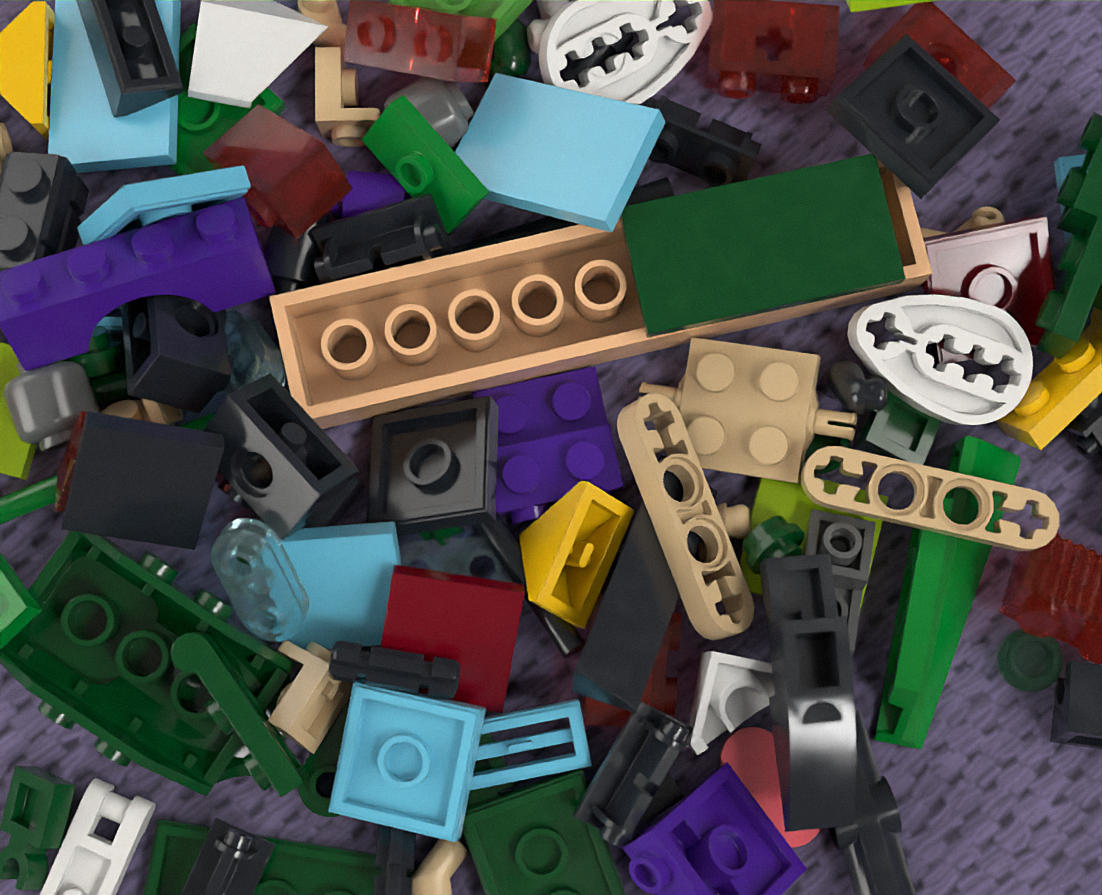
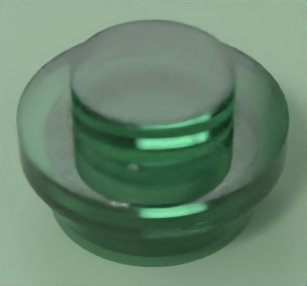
(1029, 661)

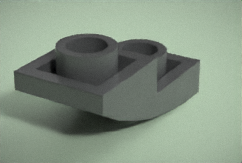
(850, 549)

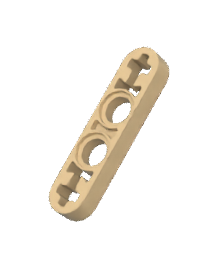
(929, 492)
(676, 519)

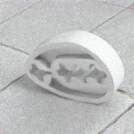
(656, 56)
(963, 326)

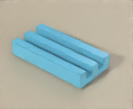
(538, 767)

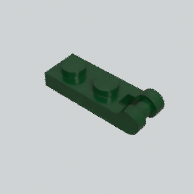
(238, 710)

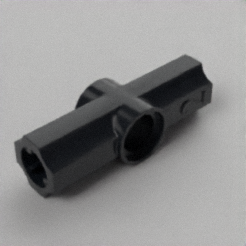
(872, 843)

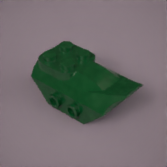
(106, 661)

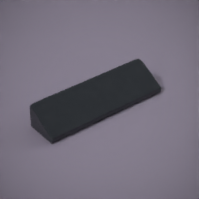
(130, 53)
(632, 615)

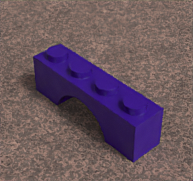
(60, 299)

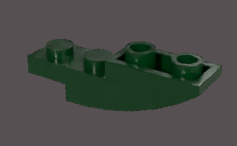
(1066, 311)

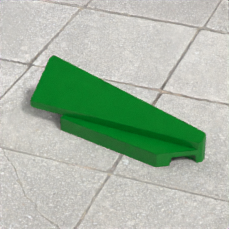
(936, 599)

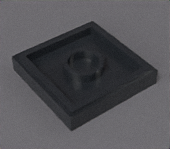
(912, 115)
(434, 466)
(142, 480)

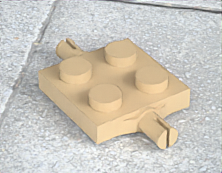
(752, 408)

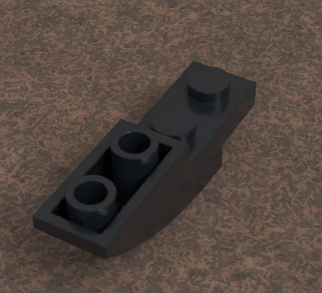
(812, 693)

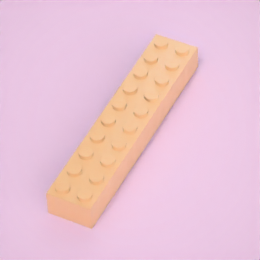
(500, 318)

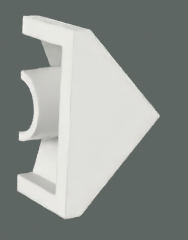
(245, 48)
(726, 695)

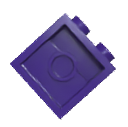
(549, 441)
(713, 845)

